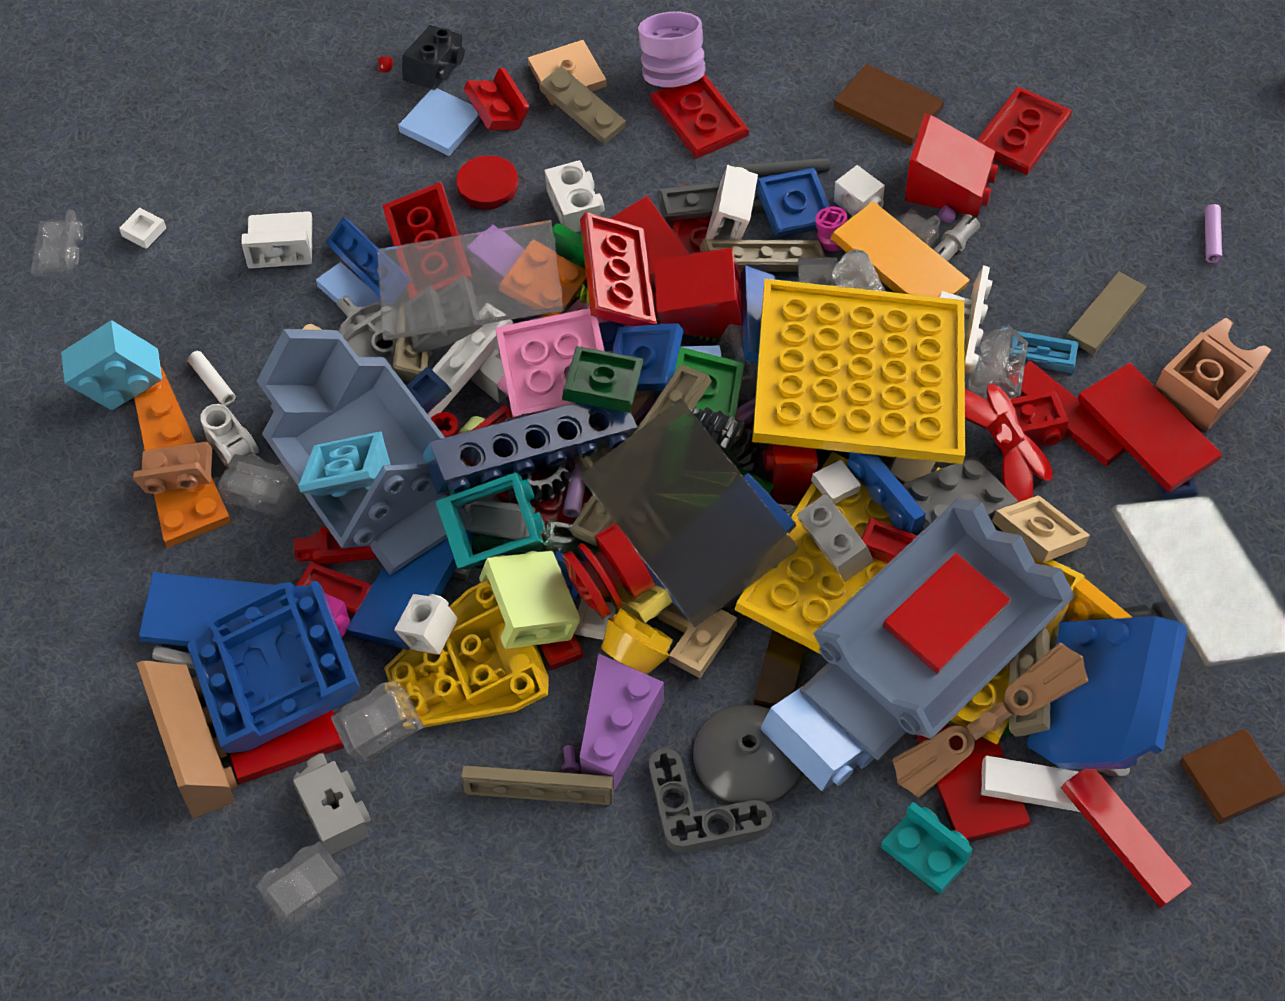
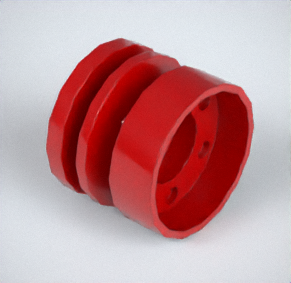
(607, 571)

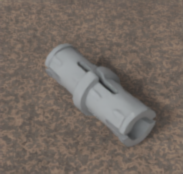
(956, 239)

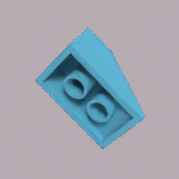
(344, 465)

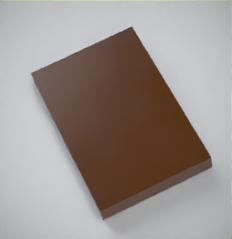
(887, 103)

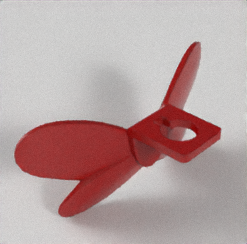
(1020, 453)

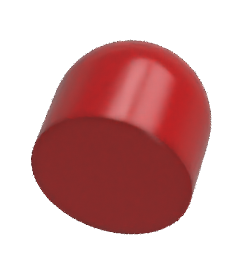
(385, 63)

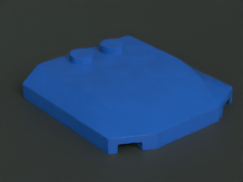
(272, 665)
(1127, 697)

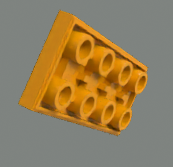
(898, 255)

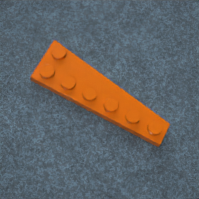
(180, 511)

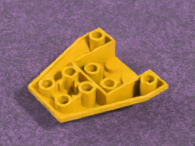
(474, 670)

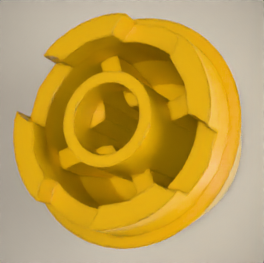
(635, 642)

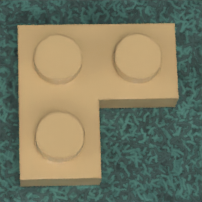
(698, 644)

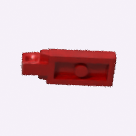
(325, 549)

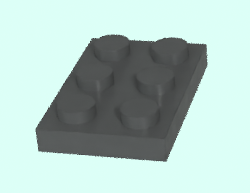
(963, 481)

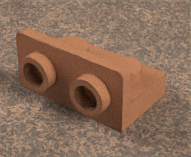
(175, 468)

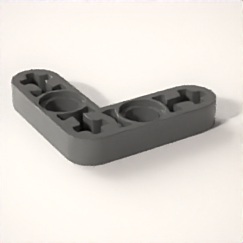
(686, 817)

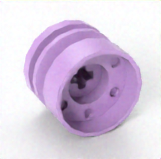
(672, 49)

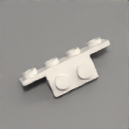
(973, 316)

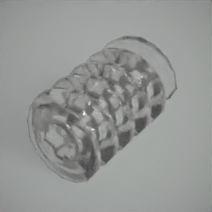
(857, 272)

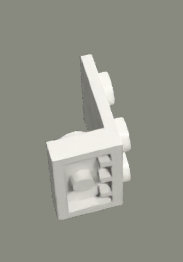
(278, 240)

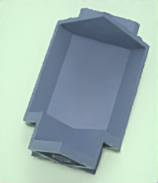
(330, 395)

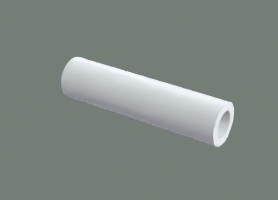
(211, 378)

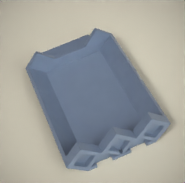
(881, 687)

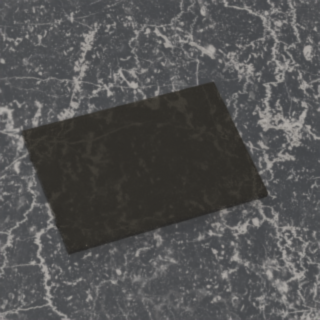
(689, 512)

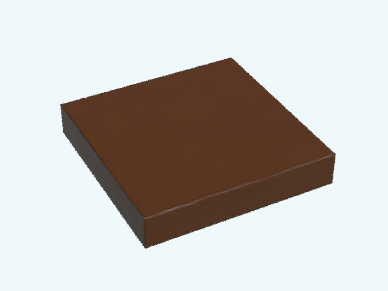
(1233, 776)

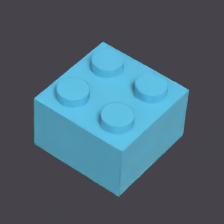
(111, 365)

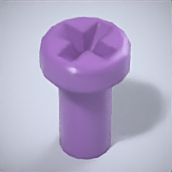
(570, 765)

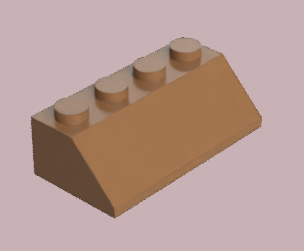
(188, 737)

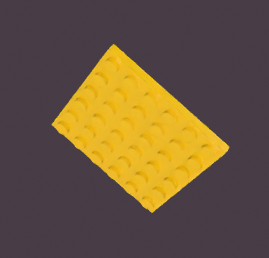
(861, 372)

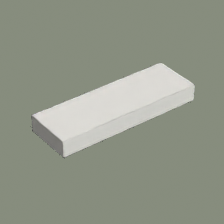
(1026, 782)

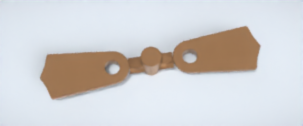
(1044, 682)

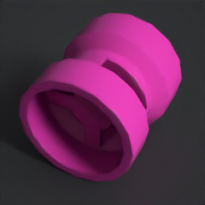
(827, 222)

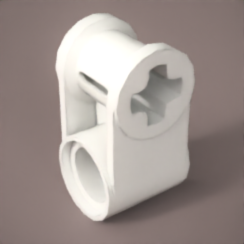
(229, 437)

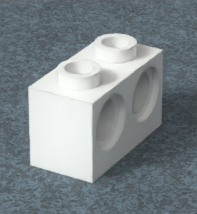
(572, 193)

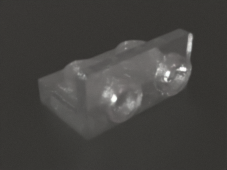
(57, 247)

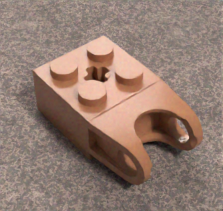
(1210, 375)

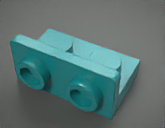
(928, 847)

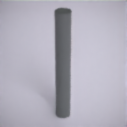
(775, 168)

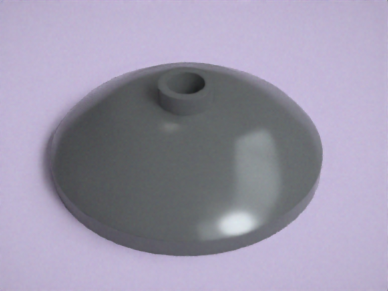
(740, 772)

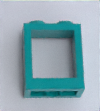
(456, 532)

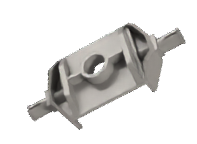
(364, 330)

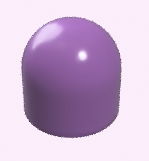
(947, 214)

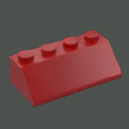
(420, 216)

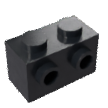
(432, 57)

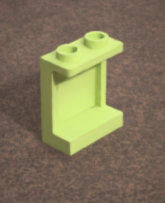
(531, 598)

